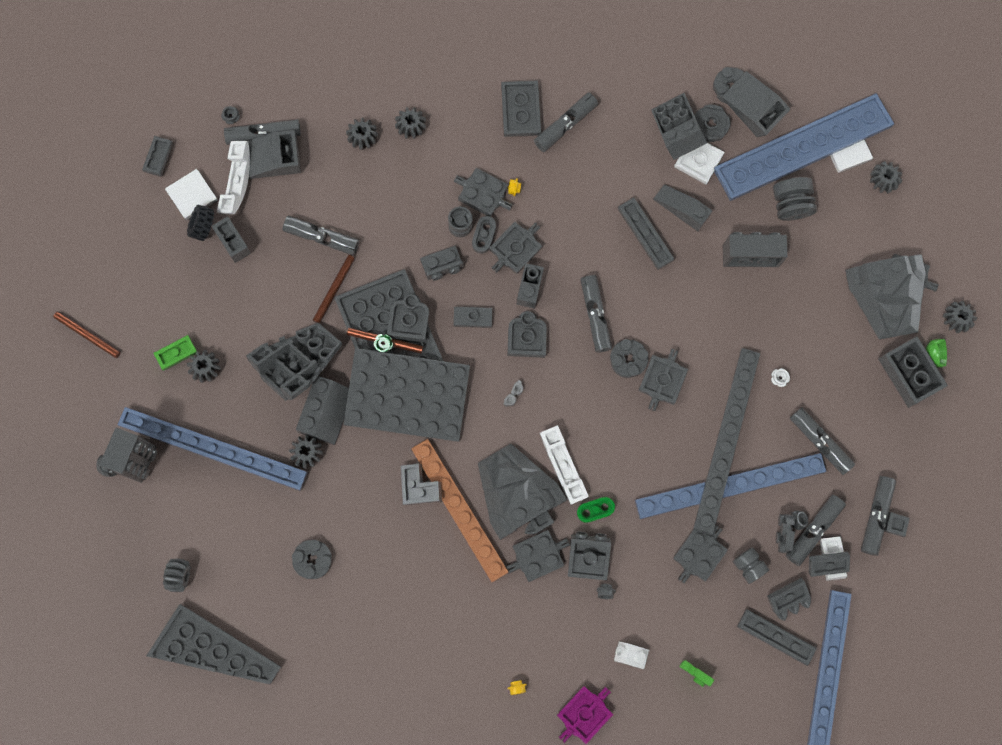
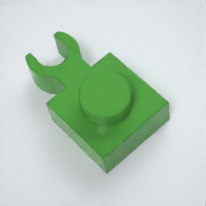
(699, 676)

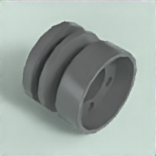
(795, 198)

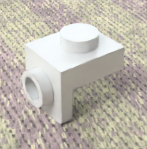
(631, 655)

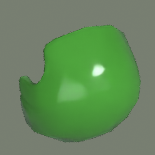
(938, 352)

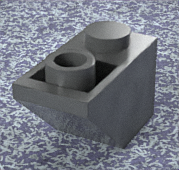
(529, 285)

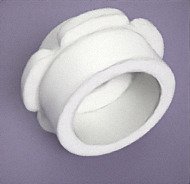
(780, 382)

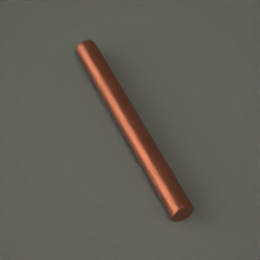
(333, 289)
(86, 334)
(396, 343)

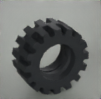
(200, 222)

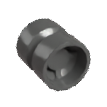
(460, 221)
(751, 566)

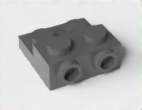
(589, 556)

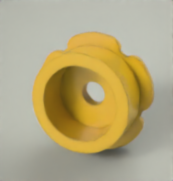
(514, 187)
(517, 687)

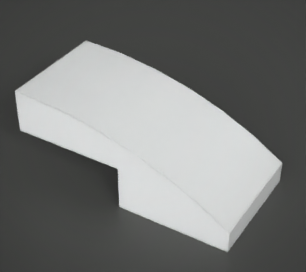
(830, 546)

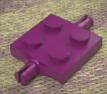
(584, 714)

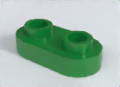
(595, 510)

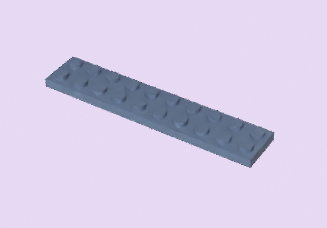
(803, 147)

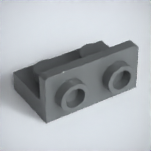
(442, 263)

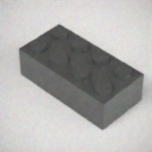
(128, 455)

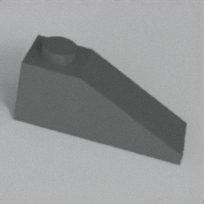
(683, 206)

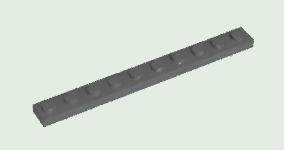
(726, 441)

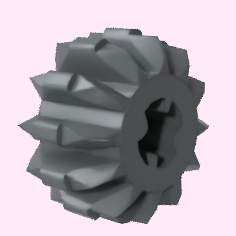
(408, 116)
(364, 127)
(890, 173)
(960, 324)
(201, 373)
(299, 449)
(176, 575)

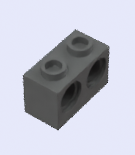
(231, 239)

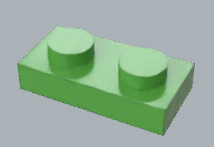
(175, 353)

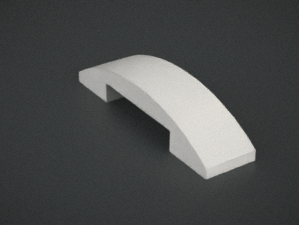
(238, 178)
(563, 465)

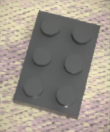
(521, 108)

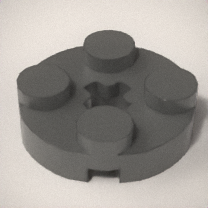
(725, 76)
(719, 118)
(629, 369)
(785, 537)
(323, 560)

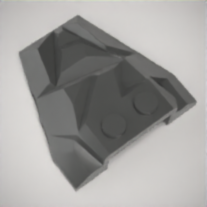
(890, 294)
(295, 362)
(516, 490)

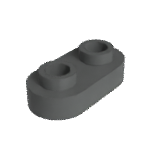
(483, 235)

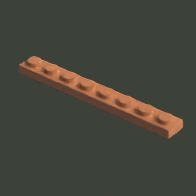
(460, 511)

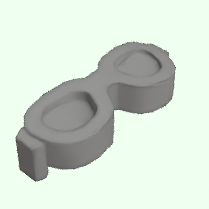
(517, 389)

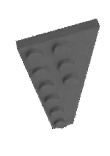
(202, 645)

